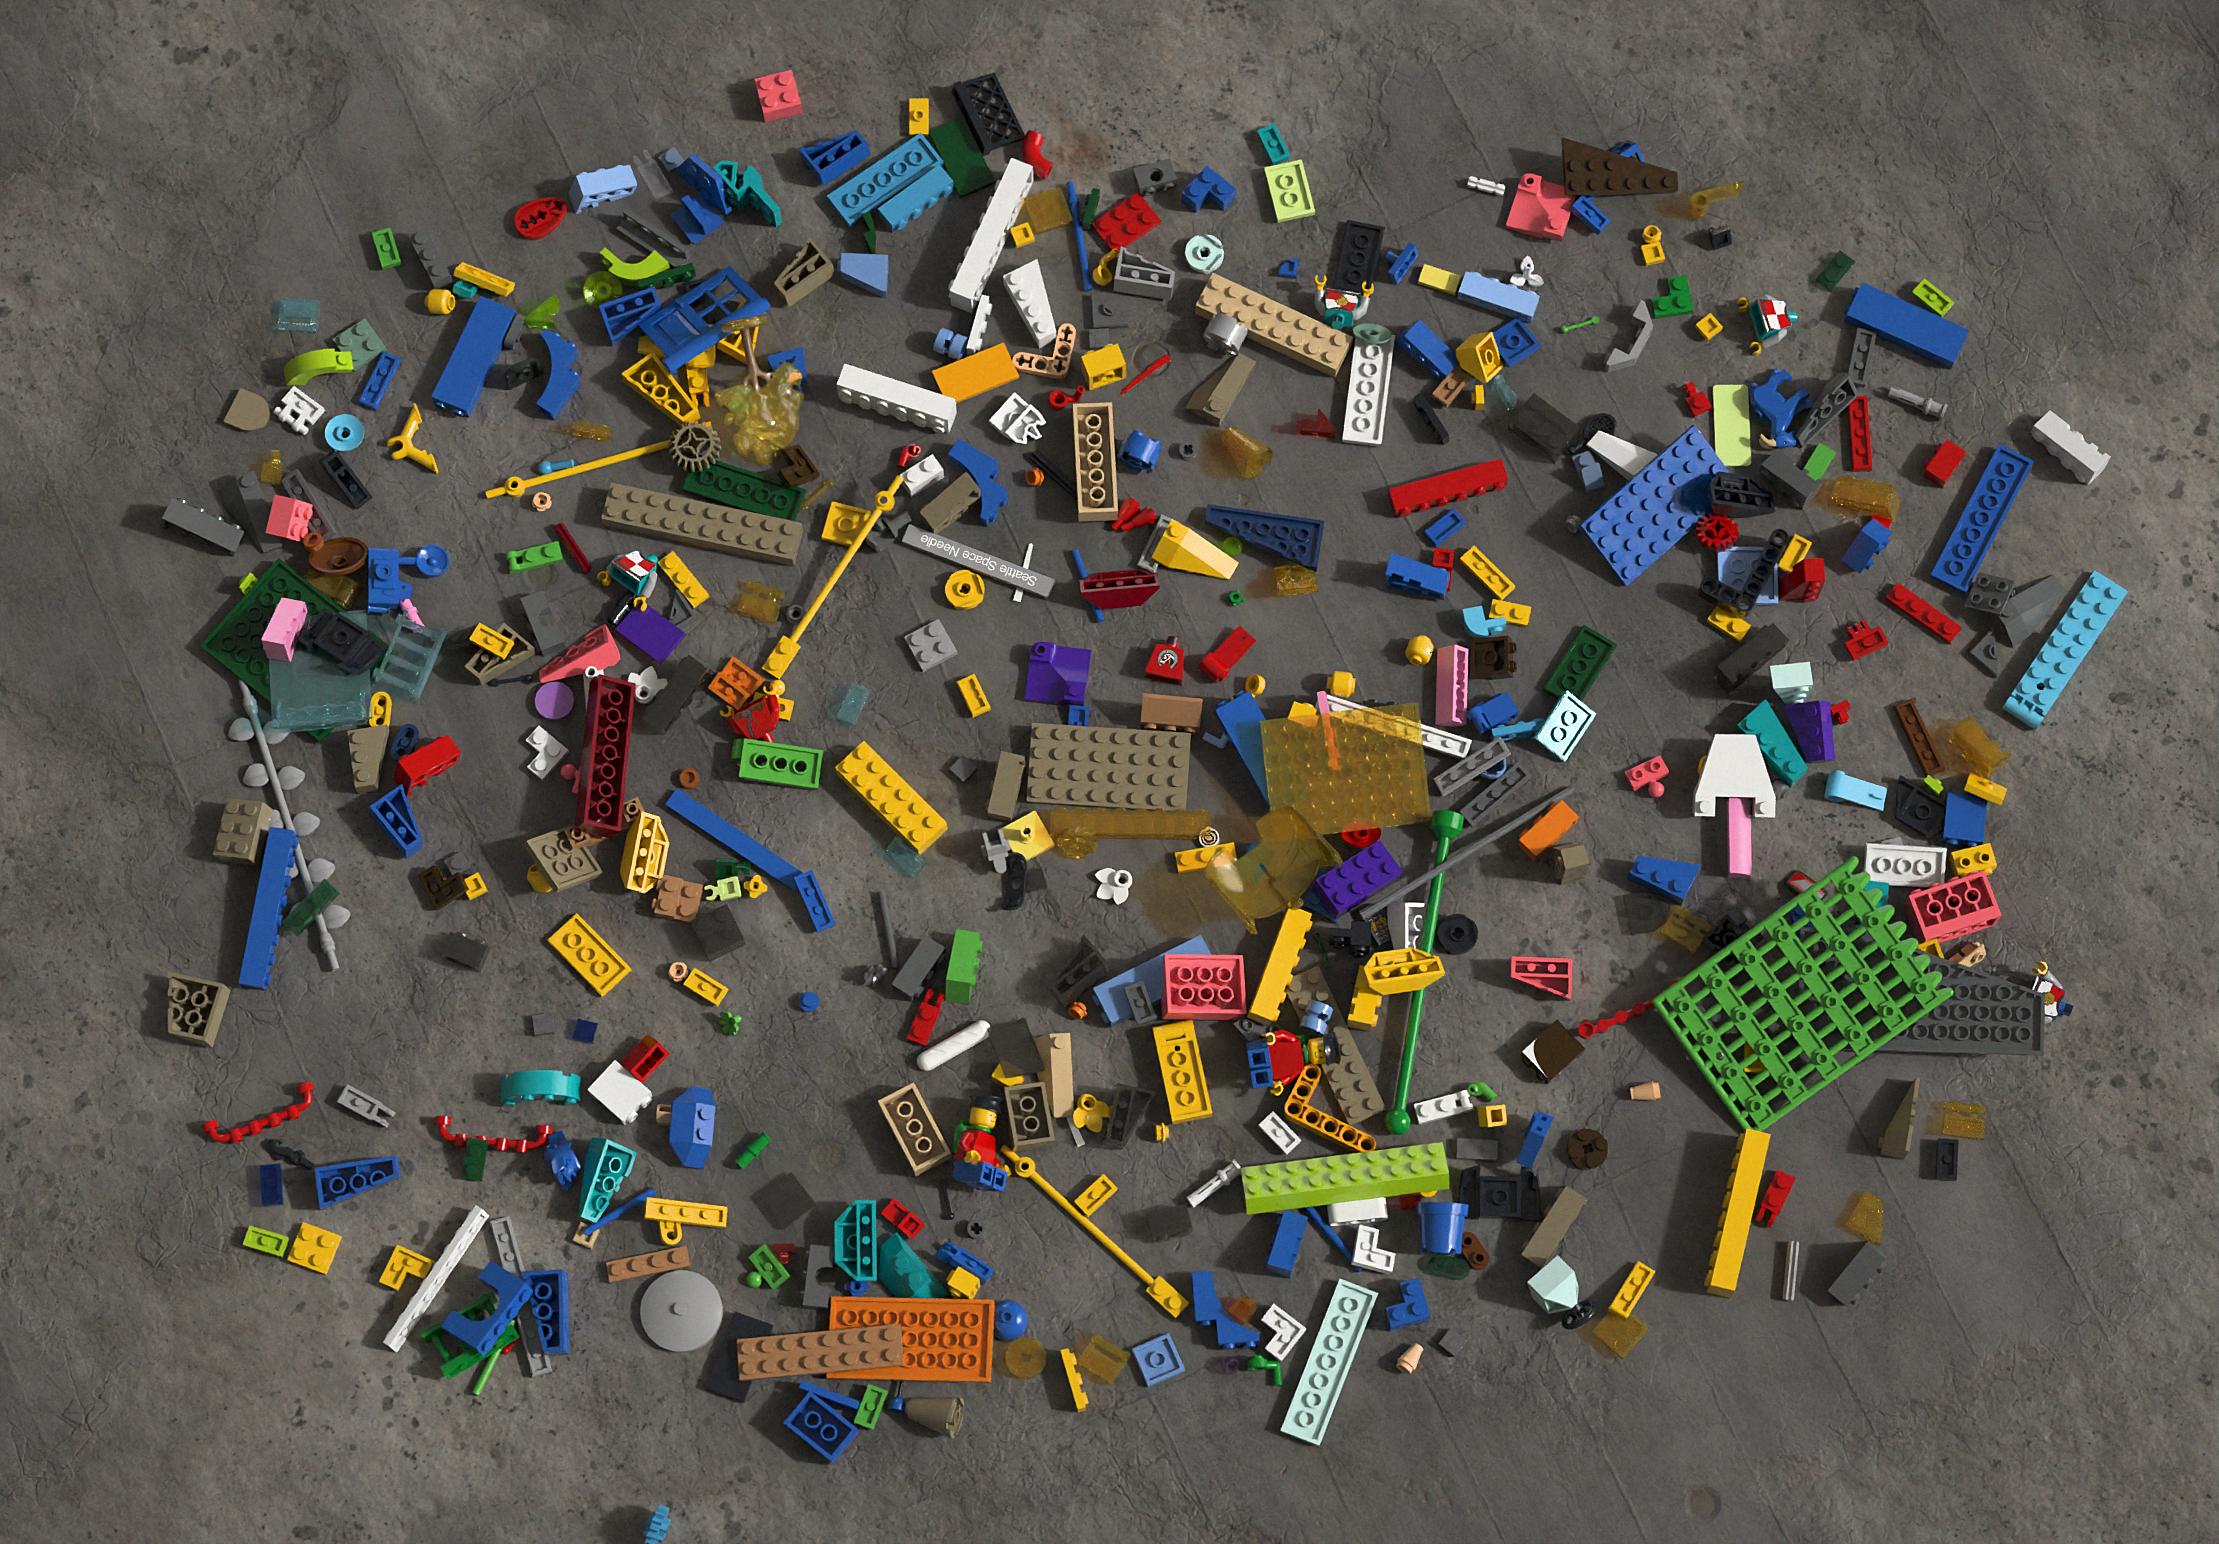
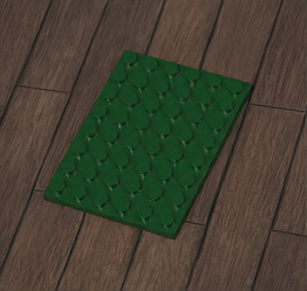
(238, 637)

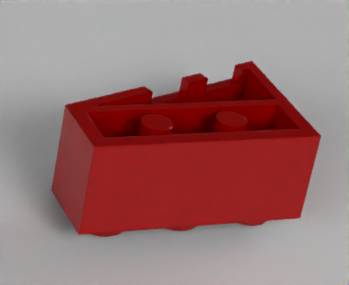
(1803, 582)
(426, 762)

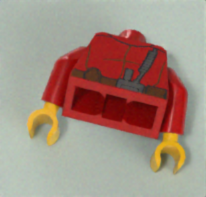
(755, 718)

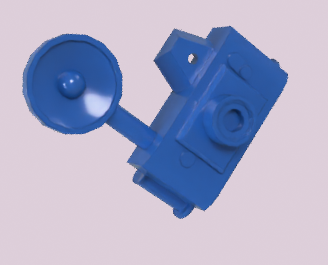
(383, 574)

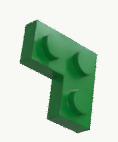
(1677, 303)

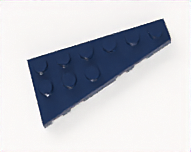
(1282, 535)

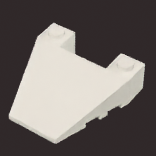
(1734, 770)

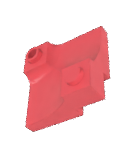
(1540, 208)

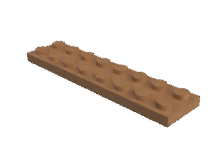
(820, 1352)

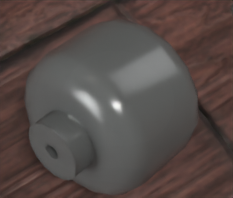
(1780, 788)

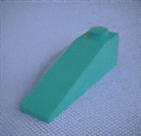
(603, 1171)

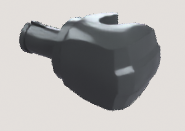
(885, 531)

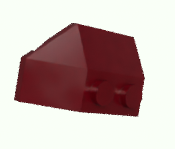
(1119, 588)

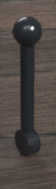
(495, 682)
(943, 1183)

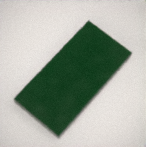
(962, 157)
(1580, 664)

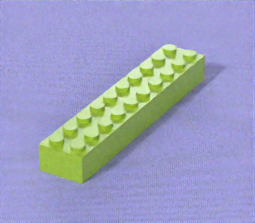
(1344, 1178)

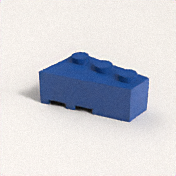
(836, 156)
(1427, 349)
(1416, 577)
(396, 820)
(1664, 877)
(1285, 1244)

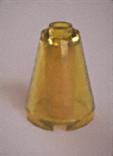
(1246, 452)

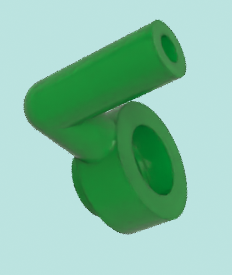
(1257, 1363)

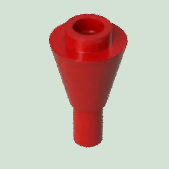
(1127, 510)
(1143, 518)

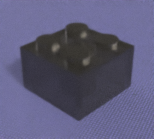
(718, 932)

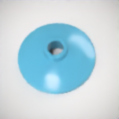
(344, 424)

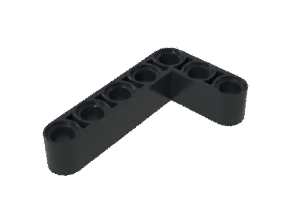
(1753, 580)

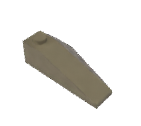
(1220, 391)

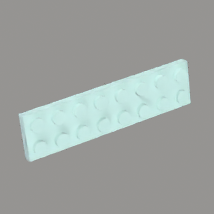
(1329, 1362)

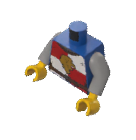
(2053, 991)

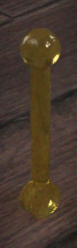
(829, 483)

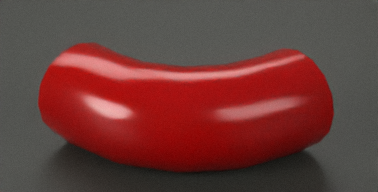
(1032, 154)

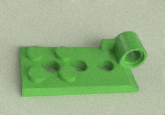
(747, 750)

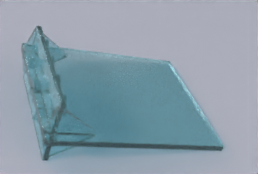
(314, 690)

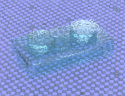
(906, 856)

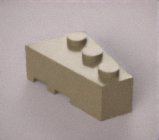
(486, 666)

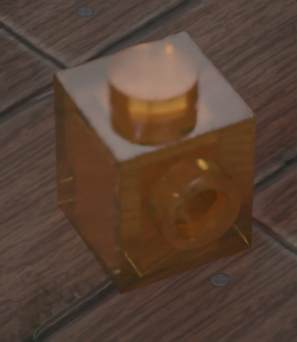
(1242, 1310)

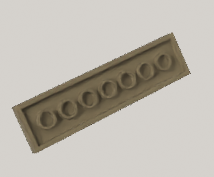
(1350, 1079)

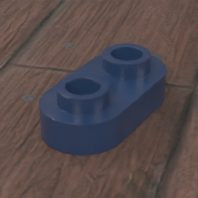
(404, 744)

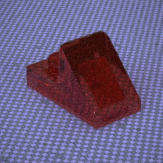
(1322, 428)

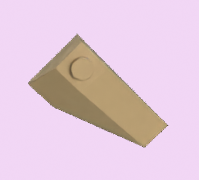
(1057, 1076)

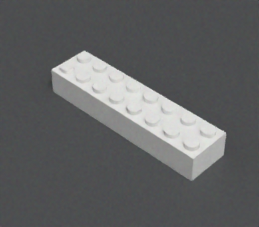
(991, 235)

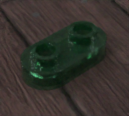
(1448, 1269)

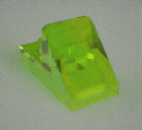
(540, 317)

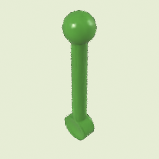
(1595, 320)

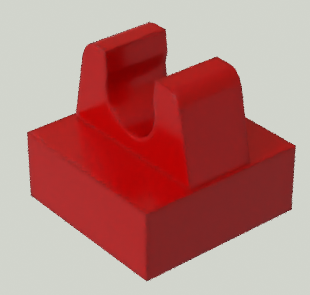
(1840, 711)

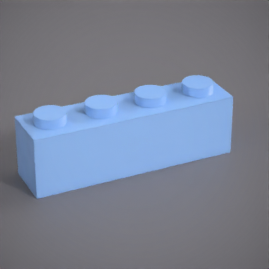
(1498, 296)

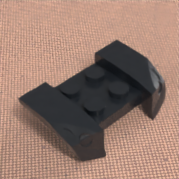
(343, 641)
(1500, 1195)

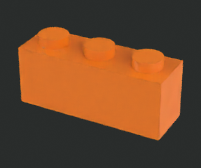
(1547, 830)

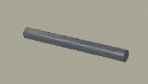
(888, 930)

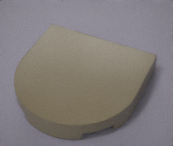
(247, 412)

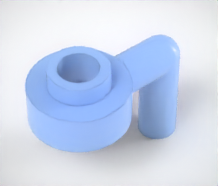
(1220, 743)

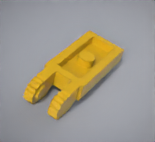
(698, 384)

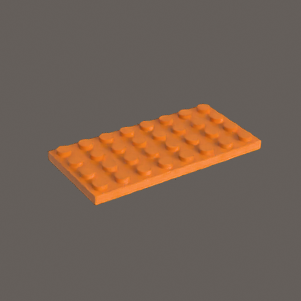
(939, 1336)

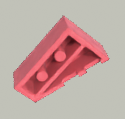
(1545, 974)

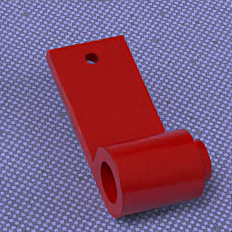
(1220, 662)

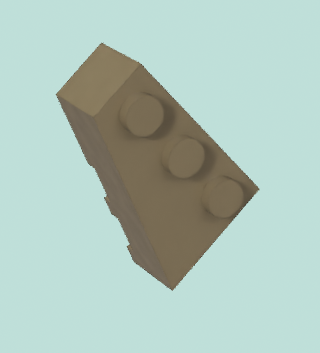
(804, 274)
(951, 504)
(367, 756)
(1005, 787)
(1570, 862)

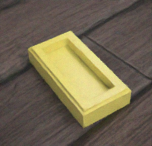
(1439, 279)

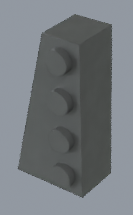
(202, 526)

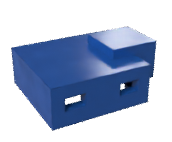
(1534, 1138)

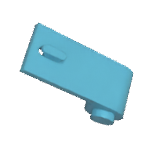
(1843, 787)

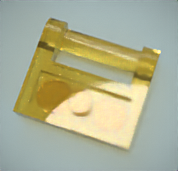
(1101, 1364)

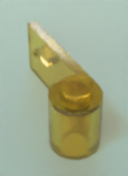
(1701, 200)
(339, 587)

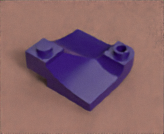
(1057, 675)

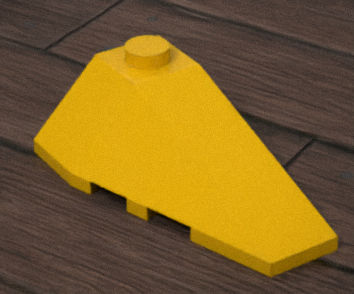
(1190, 552)

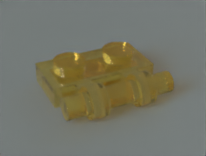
(758, 607)
(1681, 933)
(1963, 1126)

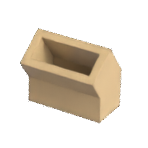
(663, 1114)

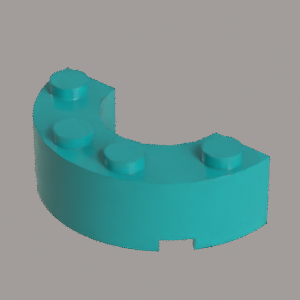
(542, 1084)

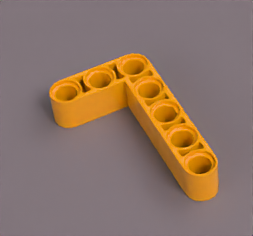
(1322, 1118)

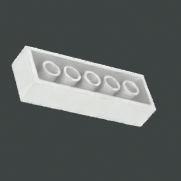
(896, 399)

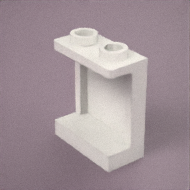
(620, 1092)

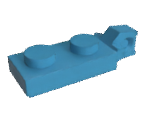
(1516, 731)

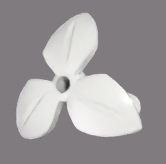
(1526, 268)

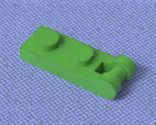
(534, 557)

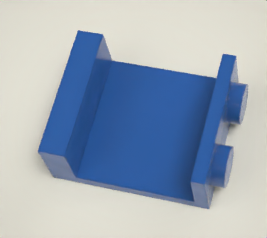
(1964, 820)

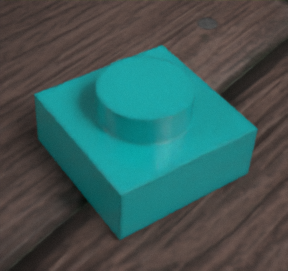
(465, 289)

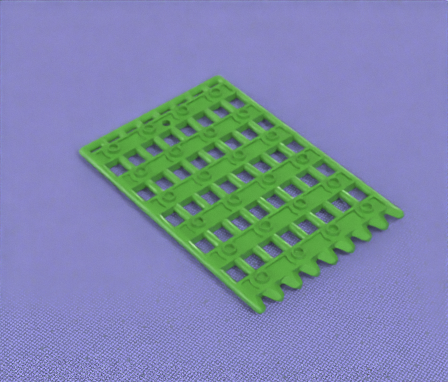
(1885, 937)

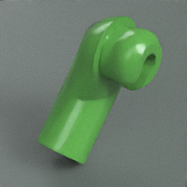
(1481, 1088)

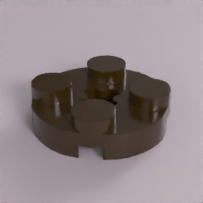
(1598, 1145)

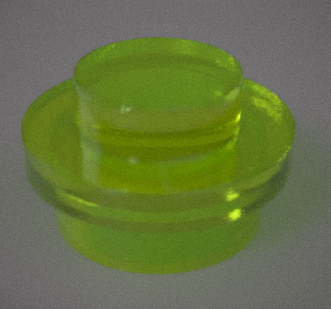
(1232, 546)

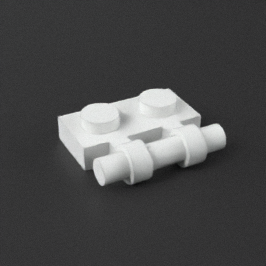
(303, 406)

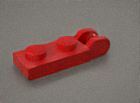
(925, 1019)
(1775, 1196)

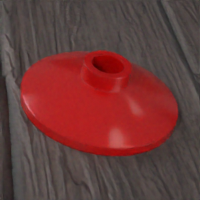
(1362, 838)

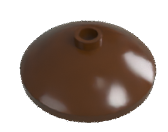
(339, 556)

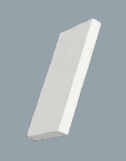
(1905, 864)

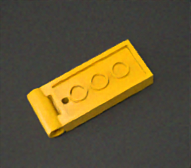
(1182, 1072)

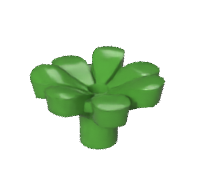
(729, 1022)

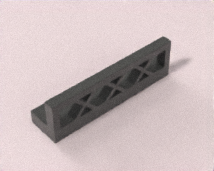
(653, 239)

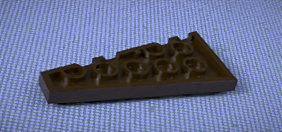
(1601, 172)

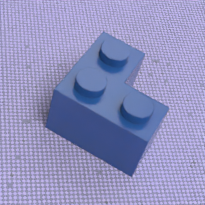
(1206, 187)
(1869, 541)
(1412, 1310)

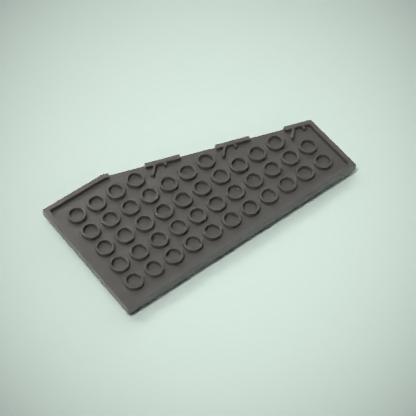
(1978, 1018)

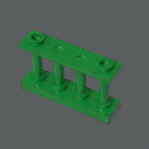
(468, 1358)

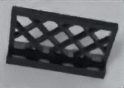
(972, 116)

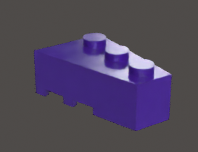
(1813, 729)

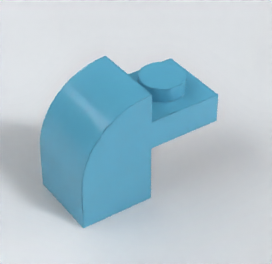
(1477, 626)

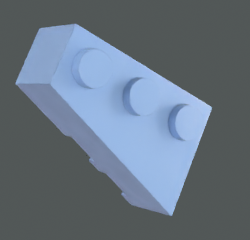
(601, 185)

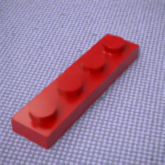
(1923, 613)

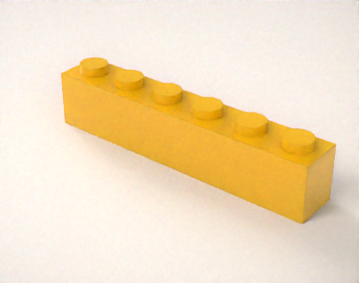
(1279, 966)

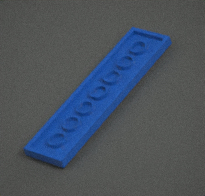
(1982, 519)

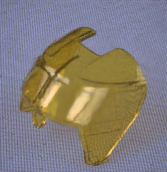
(1288, 852)

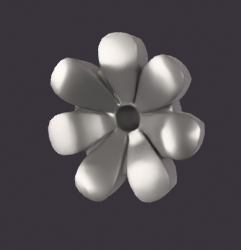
(874, 974)

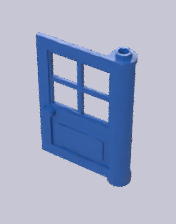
(684, 334)

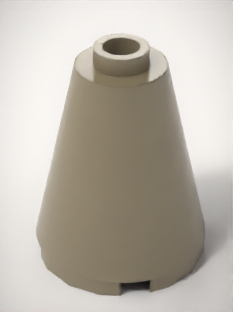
(937, 1413)

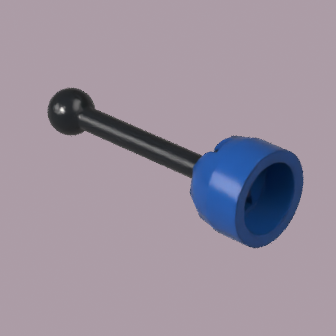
(897, 1404)

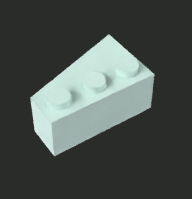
(1792, 681)

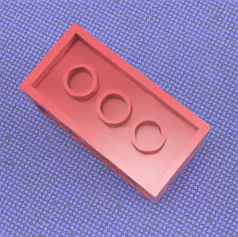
(1952, 908)

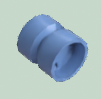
(955, 349)
(1316, 1017)

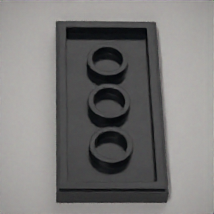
(1358, 256)
(725, 1373)

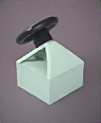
(1557, 1290)

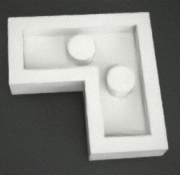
(550, 753)
(1366, 1253)
(1287, 1332)

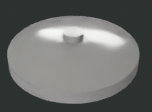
(681, 1311)

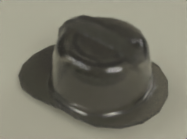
(461, 640)

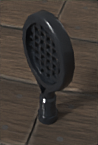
(1578, 445)

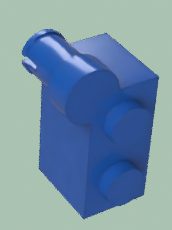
(1493, 713)

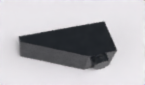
(345, 478)

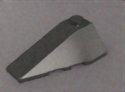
(1832, 400)

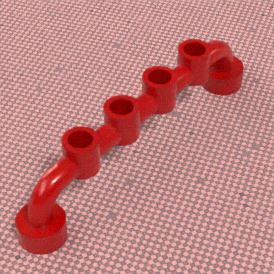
(1587, 1030)
(272, 1120)
(500, 1143)

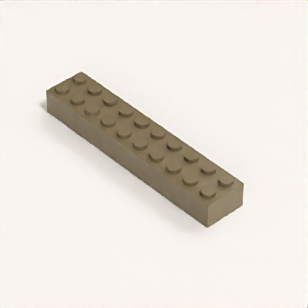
(702, 524)

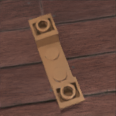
(582, 839)

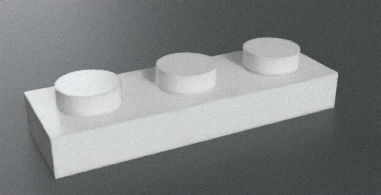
(979, 325)

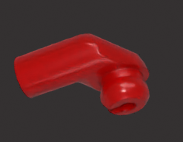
(906, 454)

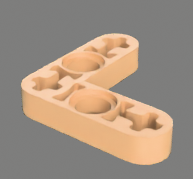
(1051, 363)

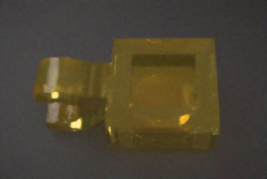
(273, 471)

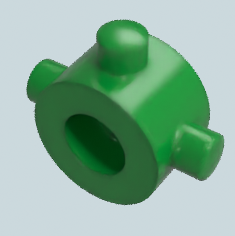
(1235, 598)

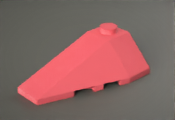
(596, 651)

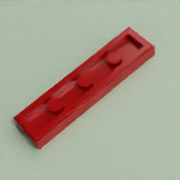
(1859, 435)

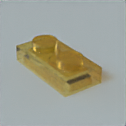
(599, 432)

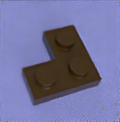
(800, 469)
(439, 890)

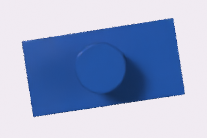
(1401, 262)

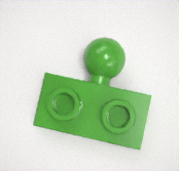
(768, 1267)

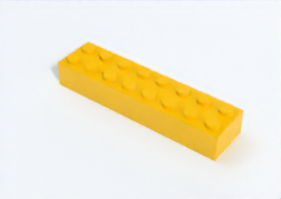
(1738, 1213)

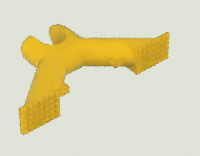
(405, 440)

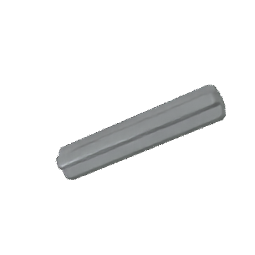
(1790, 1271)

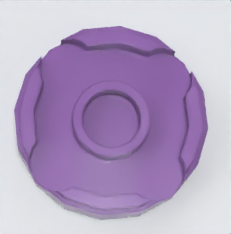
(554, 701)

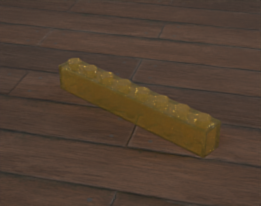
(1134, 824)

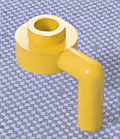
(1102, 274)
(1255, 685)

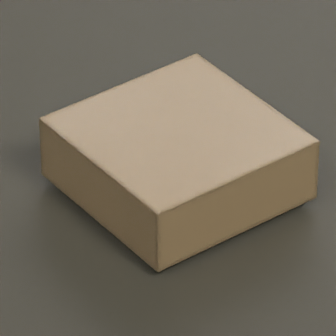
(580, 1238)

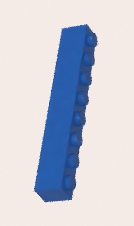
(268, 908)

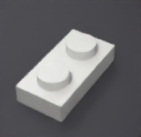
(1279, 1133)

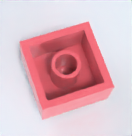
(778, 96)
(289, 518)

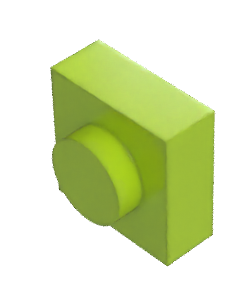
(1932, 785)

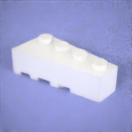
(2070, 447)

